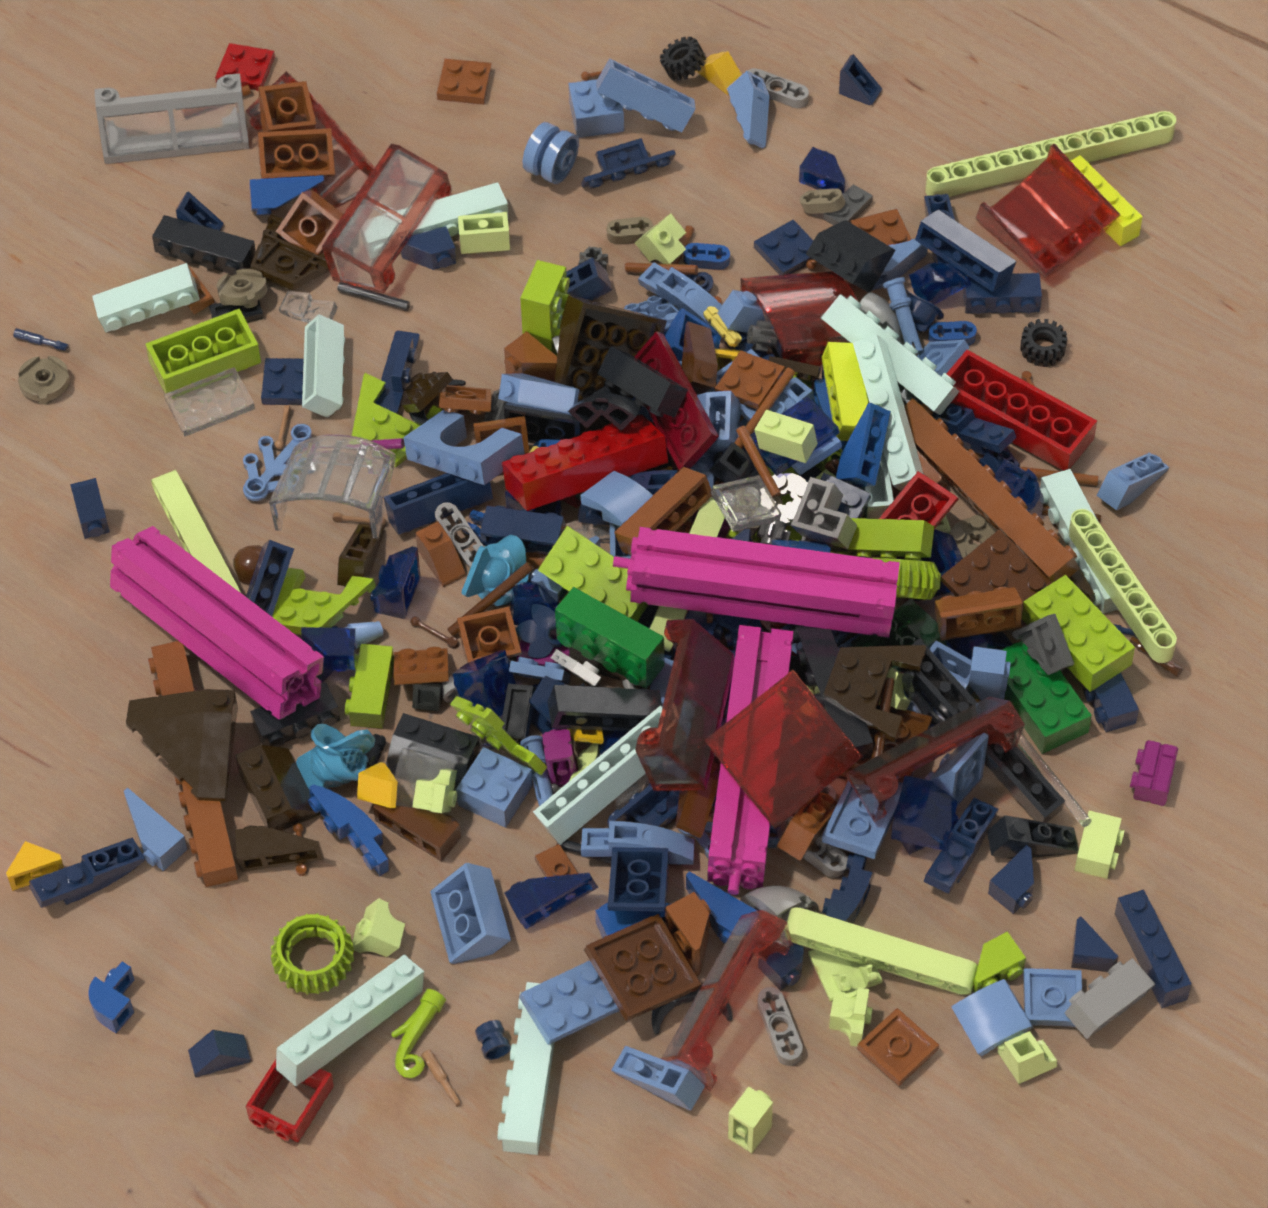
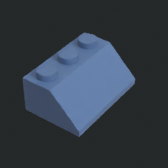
(470, 914)

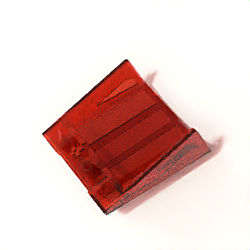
(1050, 214)
(795, 310)
(783, 748)

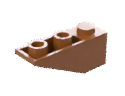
(807, 825)

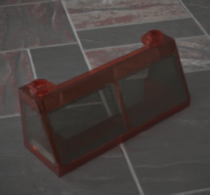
(692, 710)
(877, 778)

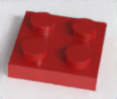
(249, 62)

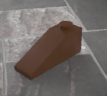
(699, 358)
(696, 805)
(421, 827)

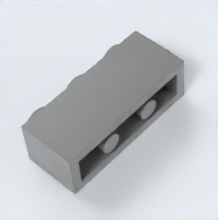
(1108, 997)

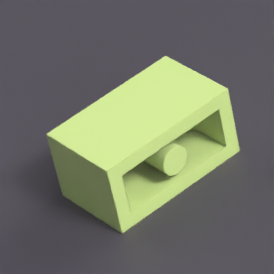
(484, 233)
(786, 436)
(1098, 844)
(750, 1119)

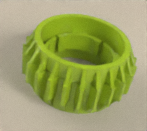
(916, 579)
(317, 980)

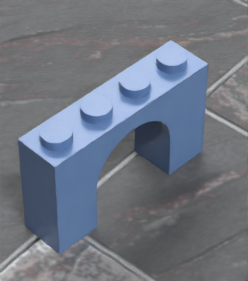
(434, 447)

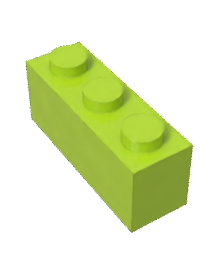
(892, 538)
(370, 686)

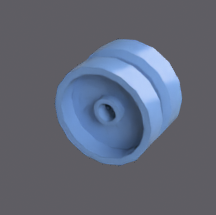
(550, 153)

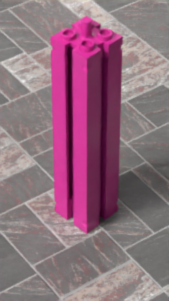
(761, 581)
(216, 622)
(739, 827)

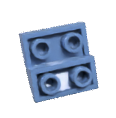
(616, 497)
(991, 1016)

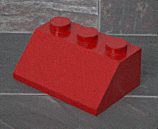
(921, 501)

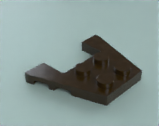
(286, 262)
(860, 680)

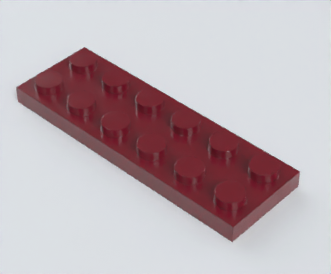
(691, 430)

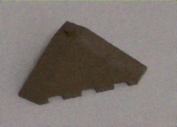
(589, 332)
(192, 734)

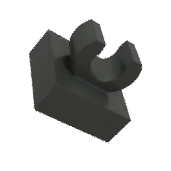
(427, 696)

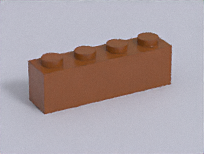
(667, 507)

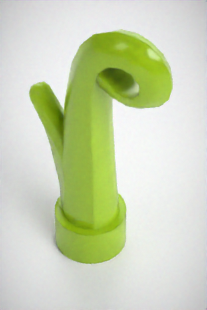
(413, 1028)

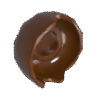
(245, 562)

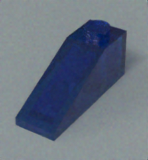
(543, 896)

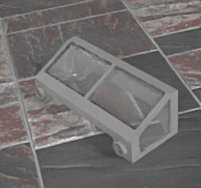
(172, 122)

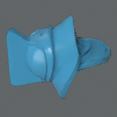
(493, 566)
(335, 757)

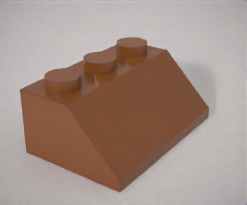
(296, 153)
(978, 613)

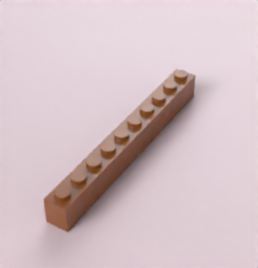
(988, 495)
(203, 816)

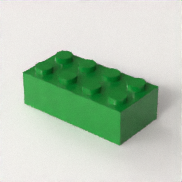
(609, 638)
(1044, 701)

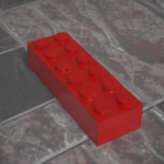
(1038, 419)
(583, 461)

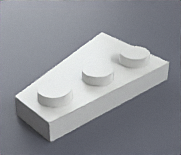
(586, 671)

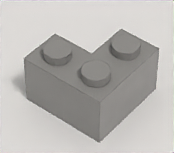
(818, 515)

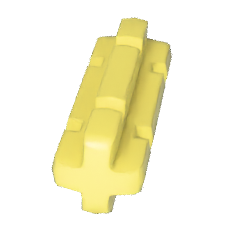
(732, 338)

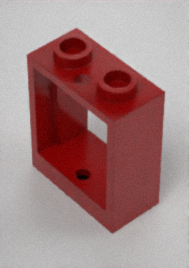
(320, 1081)

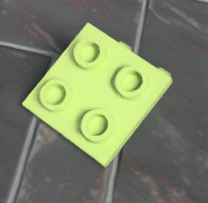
(842, 974)

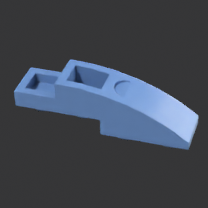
(678, 290)
(599, 841)

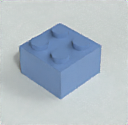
(592, 113)
(494, 787)

